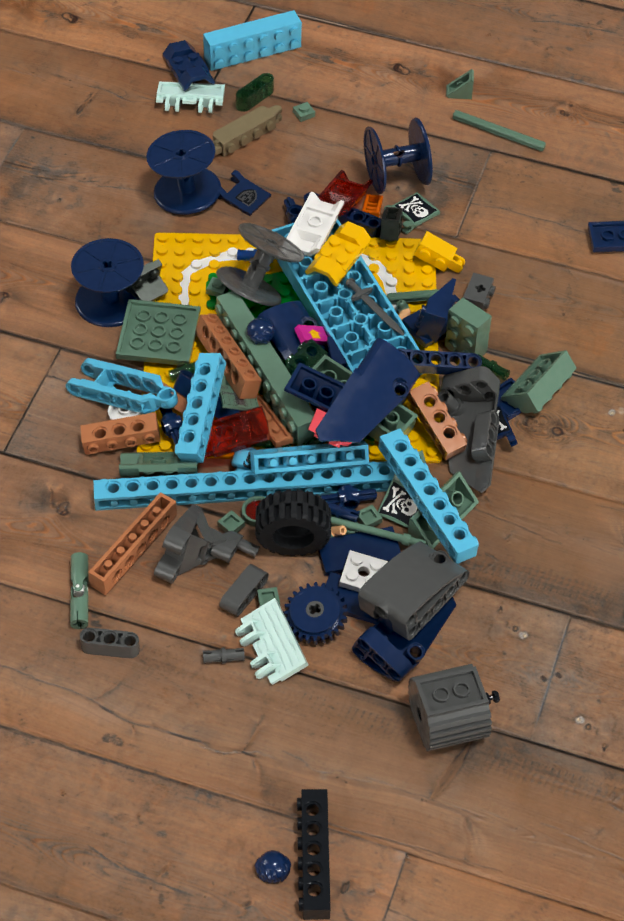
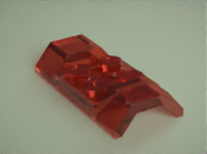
(342, 189)
(237, 432)

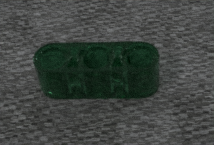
(254, 92)

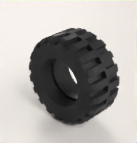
(293, 522)

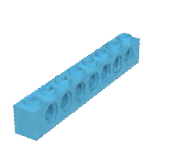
(419, 483)

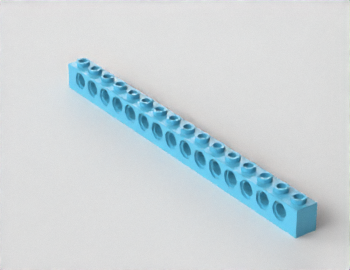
(237, 485)

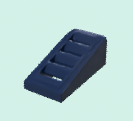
(334, 352)

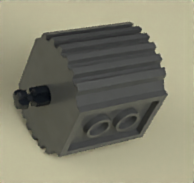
(450, 707)

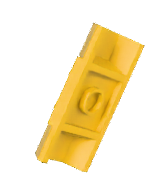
(340, 252)

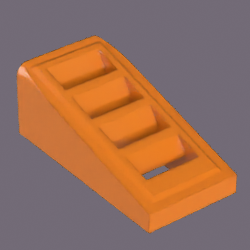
(373, 208)

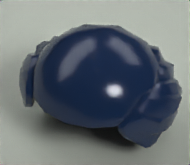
(260, 330)
(273, 867)

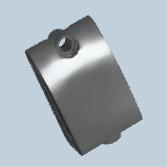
(412, 588)

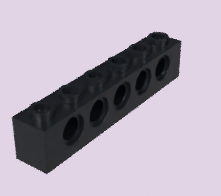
(314, 906)

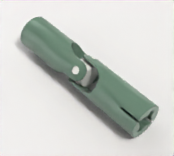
(79, 578)

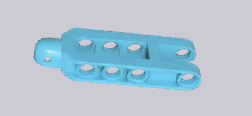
(103, 389)

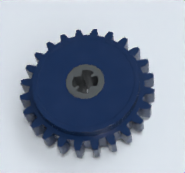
(304, 616)

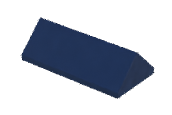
(313, 386)

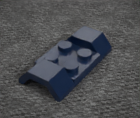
(186, 64)

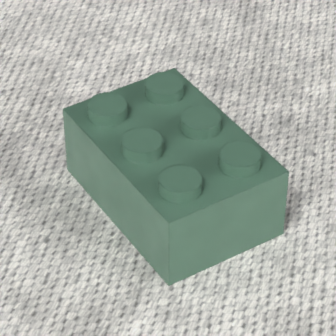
(467, 328)

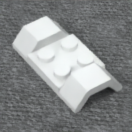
(314, 224)

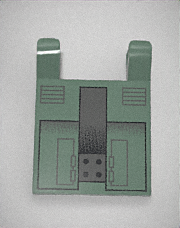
(230, 399)

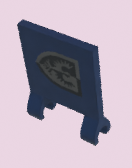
(244, 195)

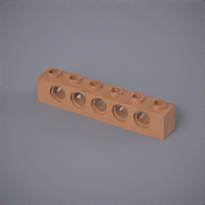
(238, 369)
(132, 543)

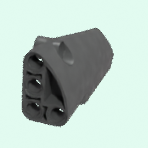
(473, 402)

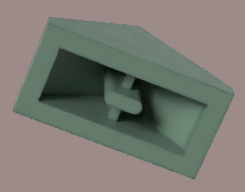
(461, 87)

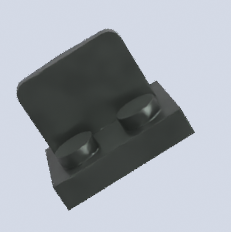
(149, 285)

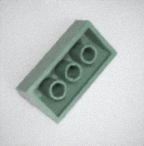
(540, 381)

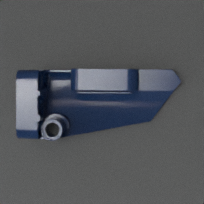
(285, 319)
(369, 394)
(390, 653)

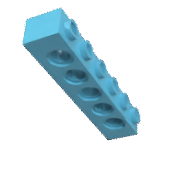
(200, 407)
(308, 457)

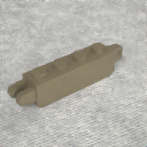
(246, 129)

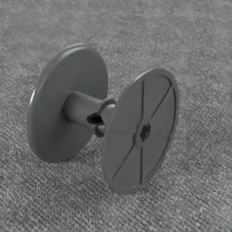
(250, 282)

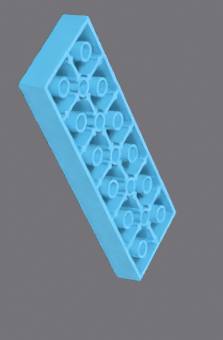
(347, 321)

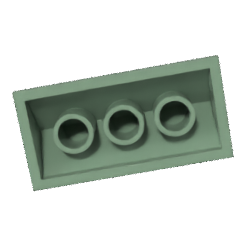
(459, 495)

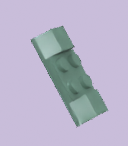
(150, 462)

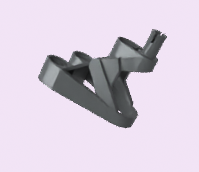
(188, 551)

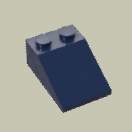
(435, 312)

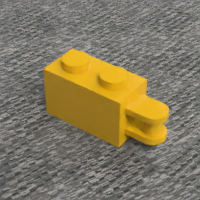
(439, 253)

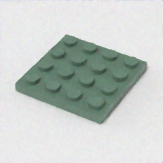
(158, 332)

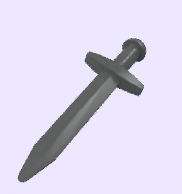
(364, 295)

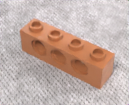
(120, 433)
(447, 446)

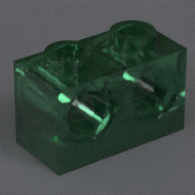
(303, 357)

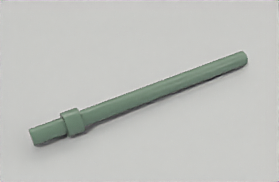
(405, 539)

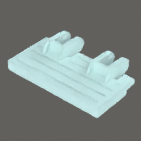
(204, 93)
(275, 645)

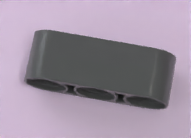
(244, 590)
(117, 648)

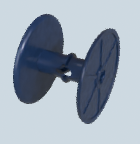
(416, 152)
(182, 163)
(105, 271)

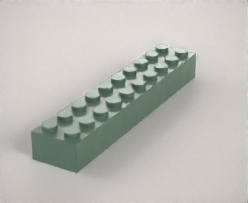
(290, 410)

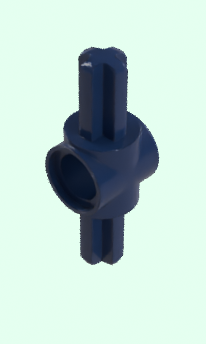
(292, 210)
(170, 424)
(350, 496)

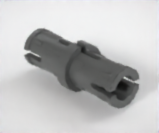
(223, 655)

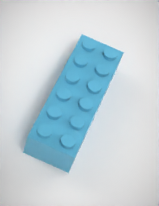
(252, 40)

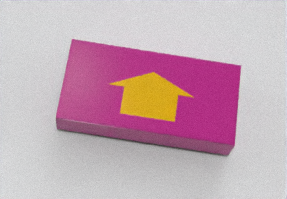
(308, 332)

